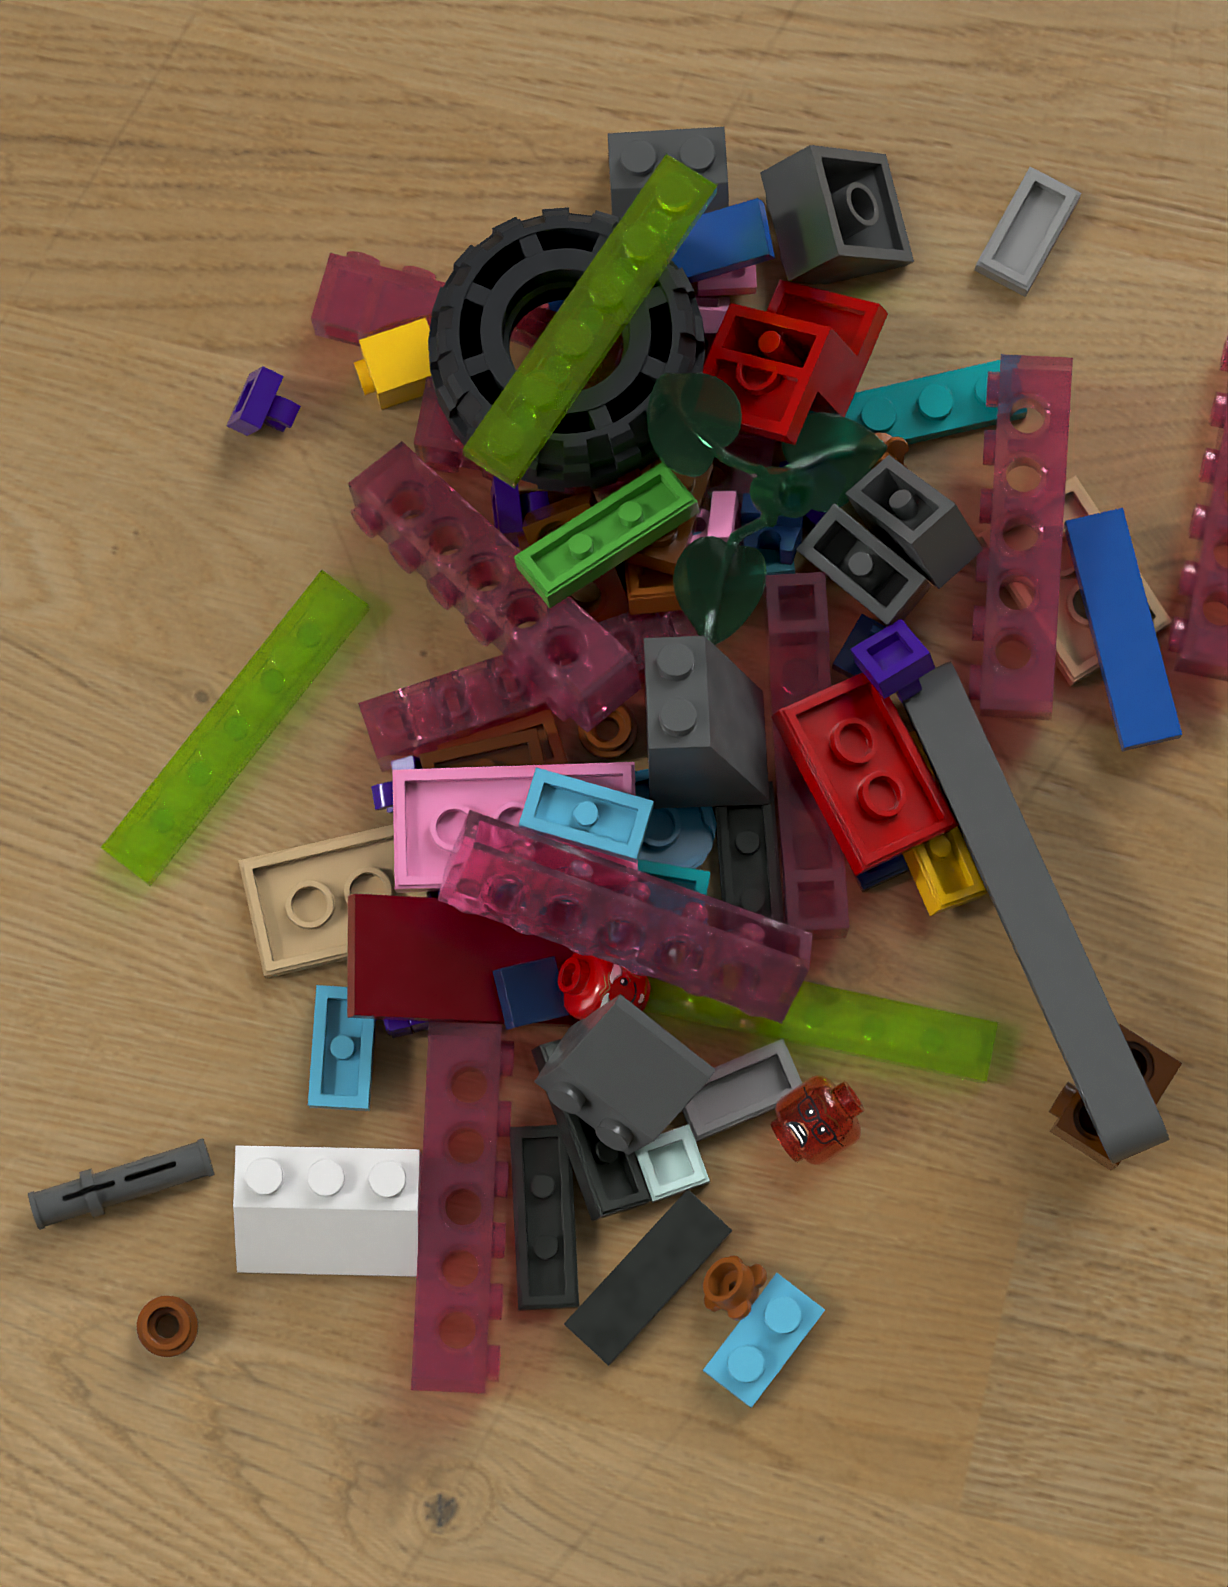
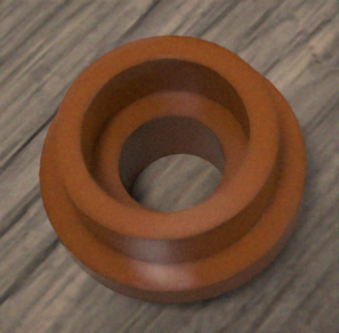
(614, 747)
(148, 1323)

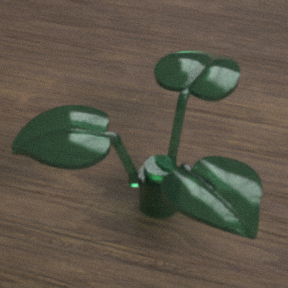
(689, 426)

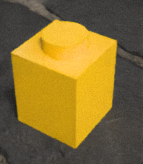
(395, 363)

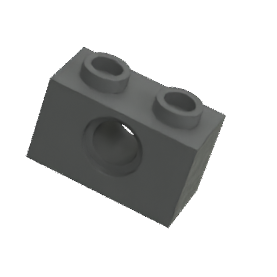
(914, 521)
(864, 566)

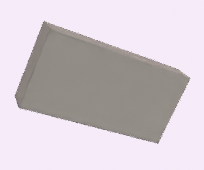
(1027, 231)
(742, 1090)

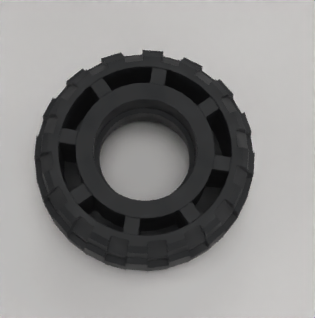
(540, 264)

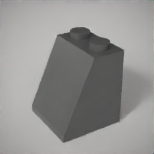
(702, 727)

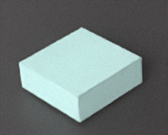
(672, 1164)

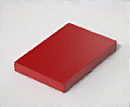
(864, 772)

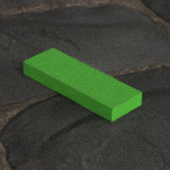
(606, 534)

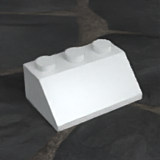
(327, 1210)

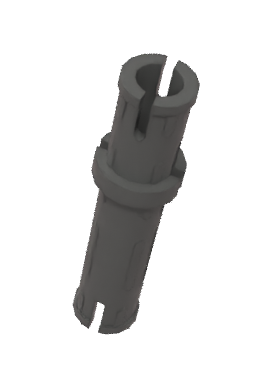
(120, 1184)

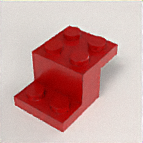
(794, 356)

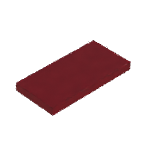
(433, 961)

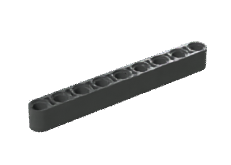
(1034, 917)

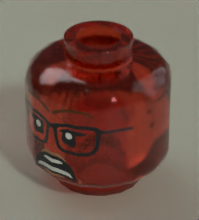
(817, 1120)

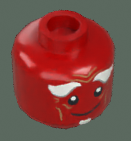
(594, 982)

